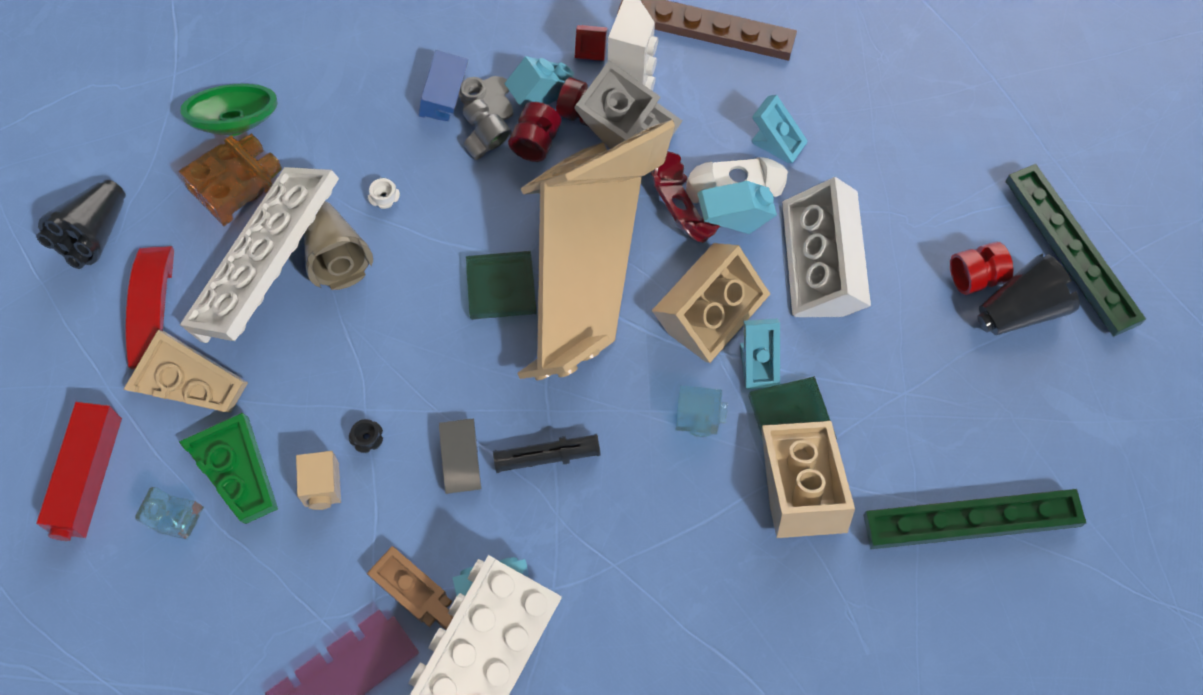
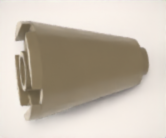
(334, 251)

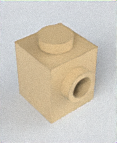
(318, 480)

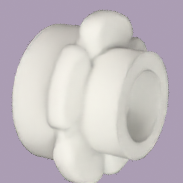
(380, 187)

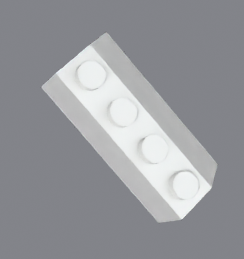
(826, 251)

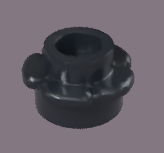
(364, 427)

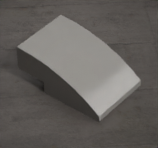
(621, 106)

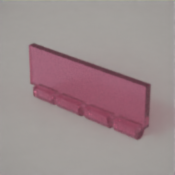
(356, 663)

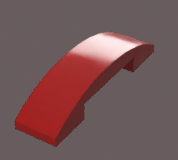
(146, 299)

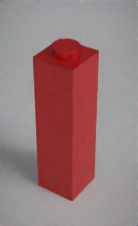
(79, 471)

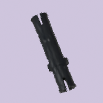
(547, 453)

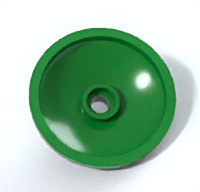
(229, 108)

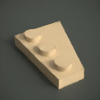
(184, 375)

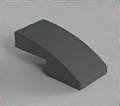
(459, 456)

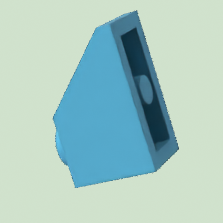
(738, 206)

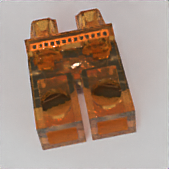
(230, 176)

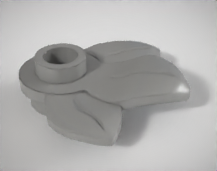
(491, 91)

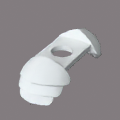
(716, 174)

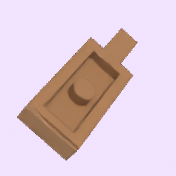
(411, 588)

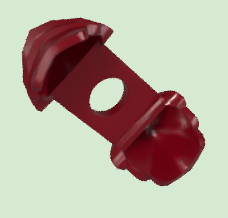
(668, 182)

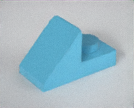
(778, 130)
(761, 353)

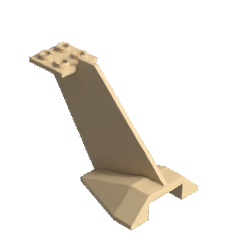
(585, 246)

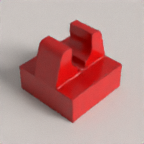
(590, 42)

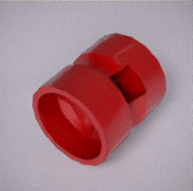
(982, 267)

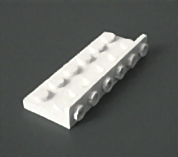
(259, 254)
(489, 634)

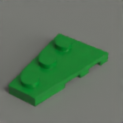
(234, 466)

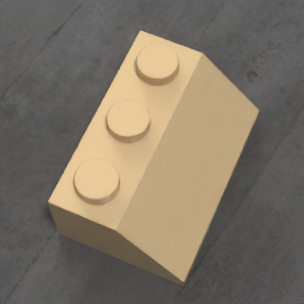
(712, 301)

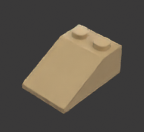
(806, 480)

